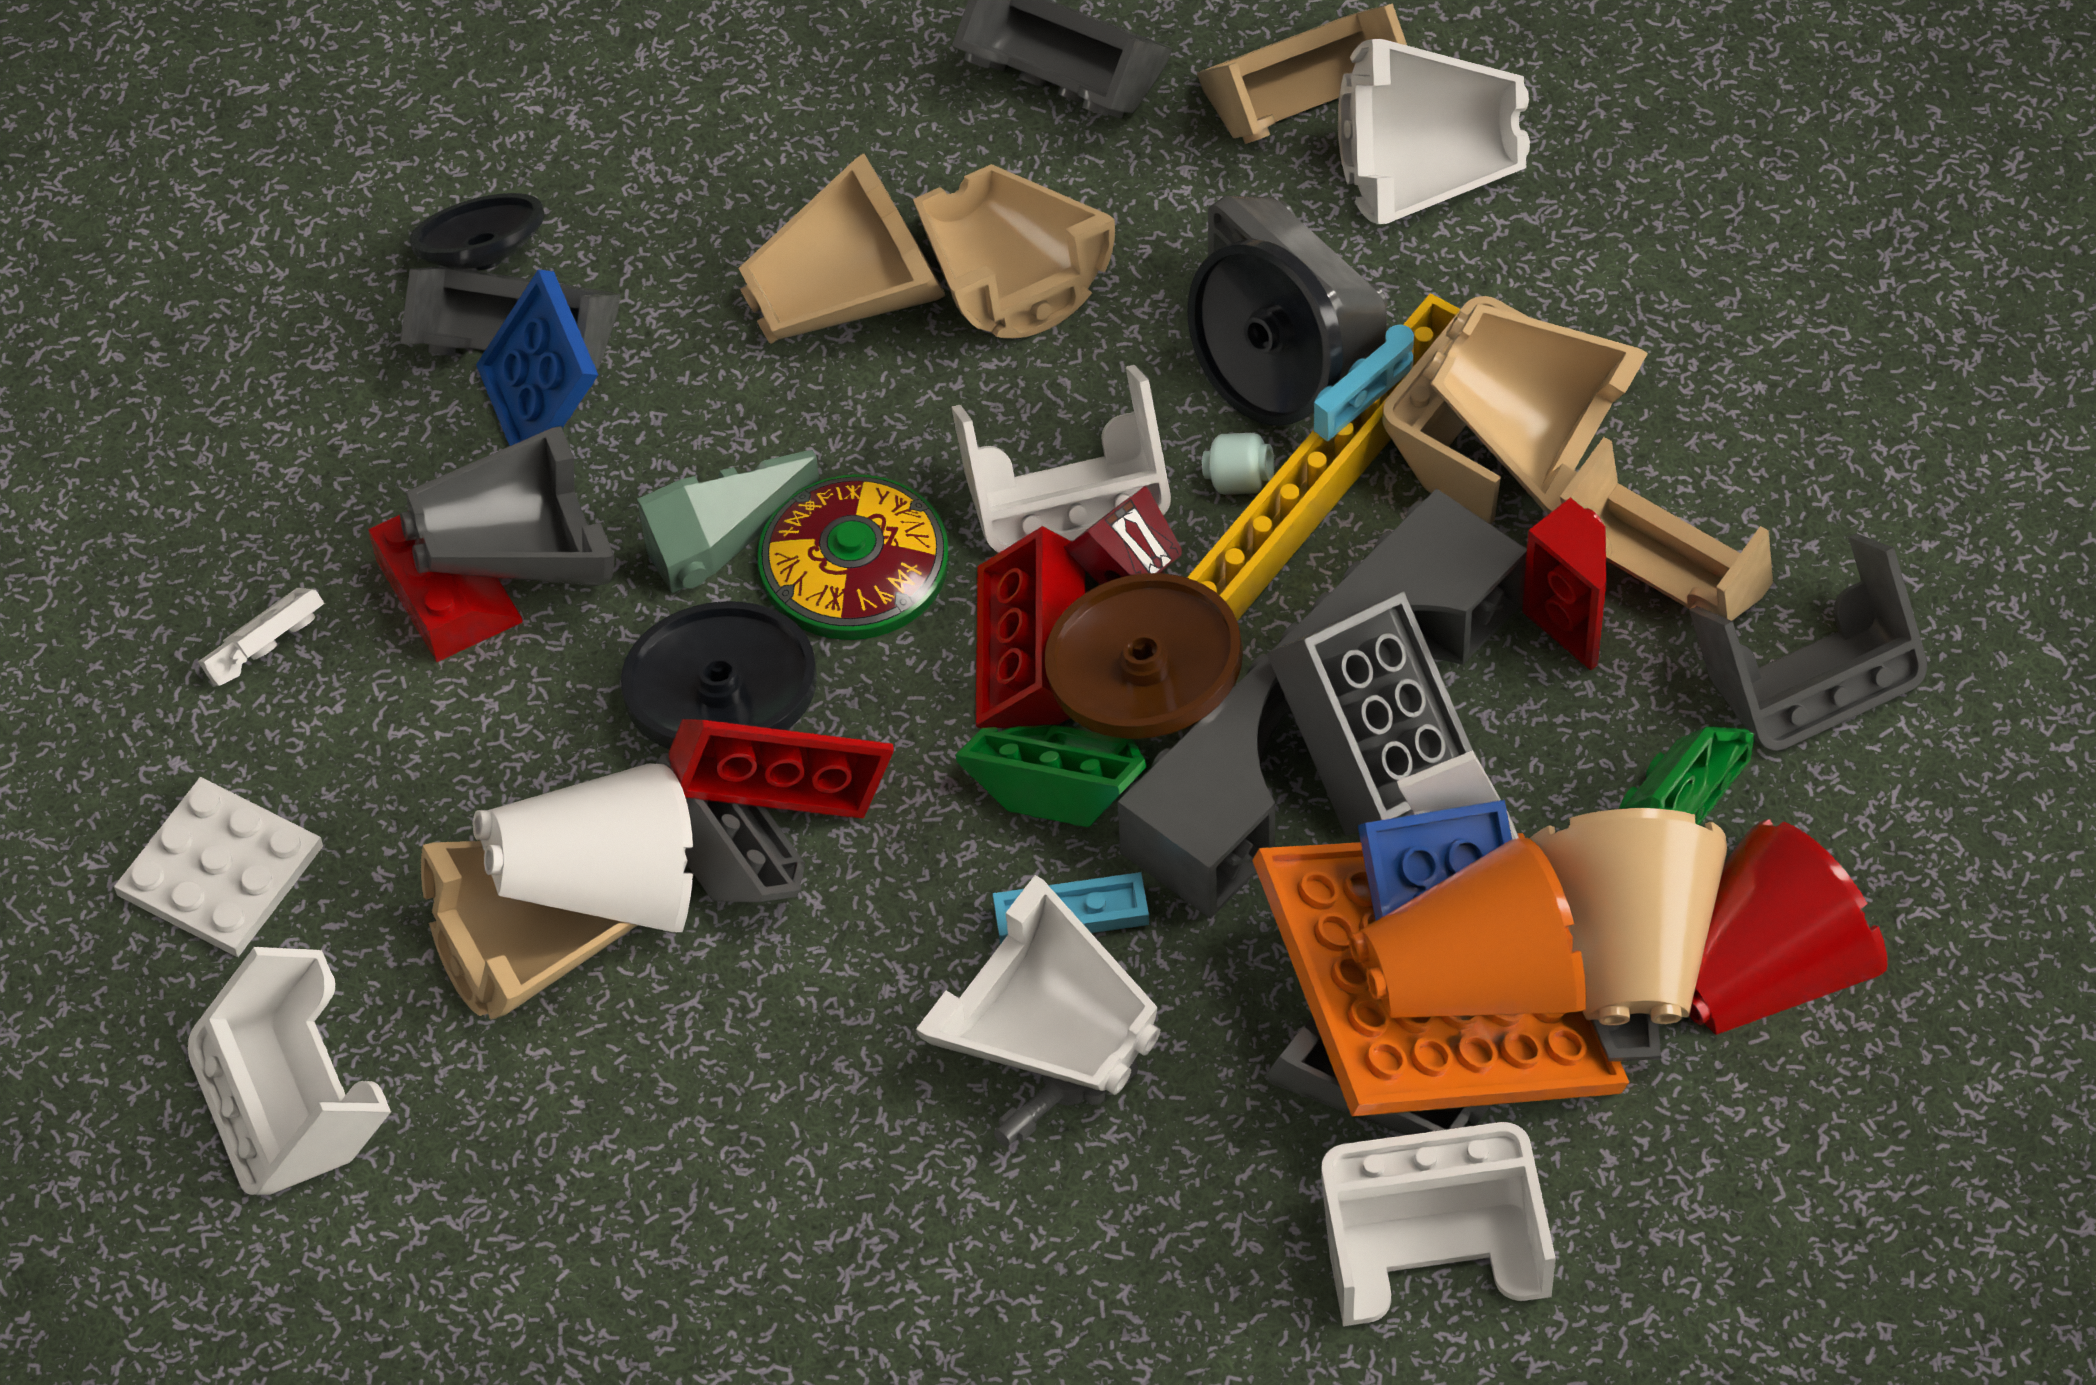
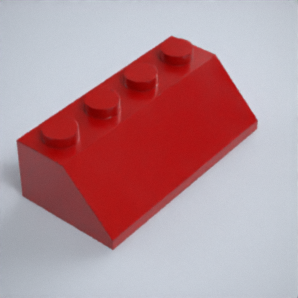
(1017, 607)
(778, 767)

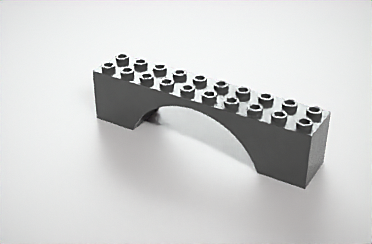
(1206, 801)

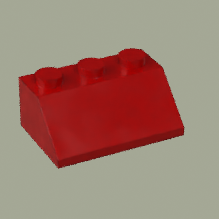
(1568, 579)
(444, 607)

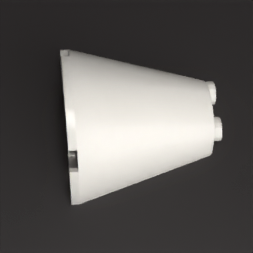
(1425, 127)
(597, 848)
(1049, 1001)

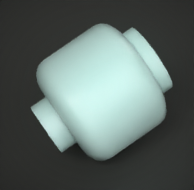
(1238, 463)

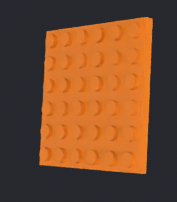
(1413, 1061)

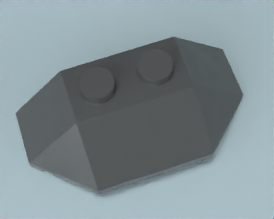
(740, 852)

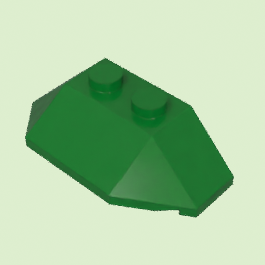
(1052, 770)
(1693, 772)

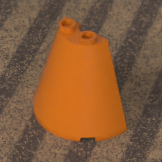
(1478, 943)

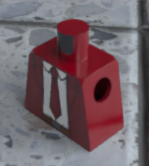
(1127, 541)

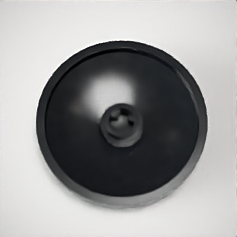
(1264, 331)
(719, 666)

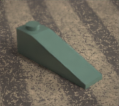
(703, 525)

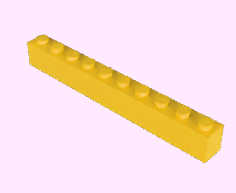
(1305, 488)

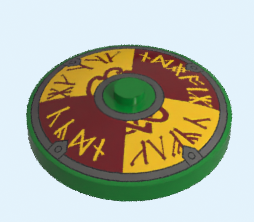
(853, 557)

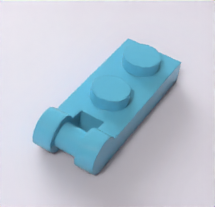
(1364, 383)

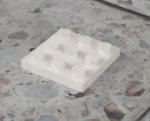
(219, 866)

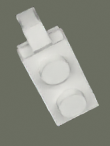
(258, 635)

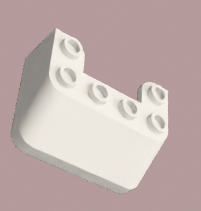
(273, 1076)
(1431, 1205)

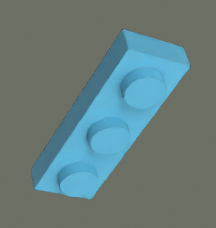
(1097, 903)

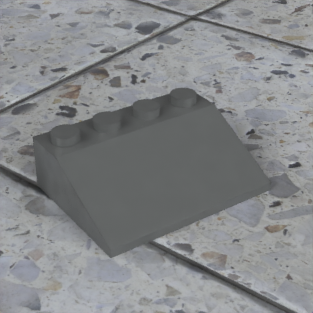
(1369, 708)

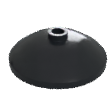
(478, 231)

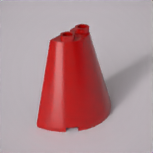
(1782, 931)

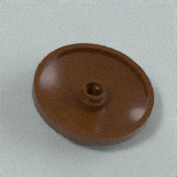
(1144, 655)

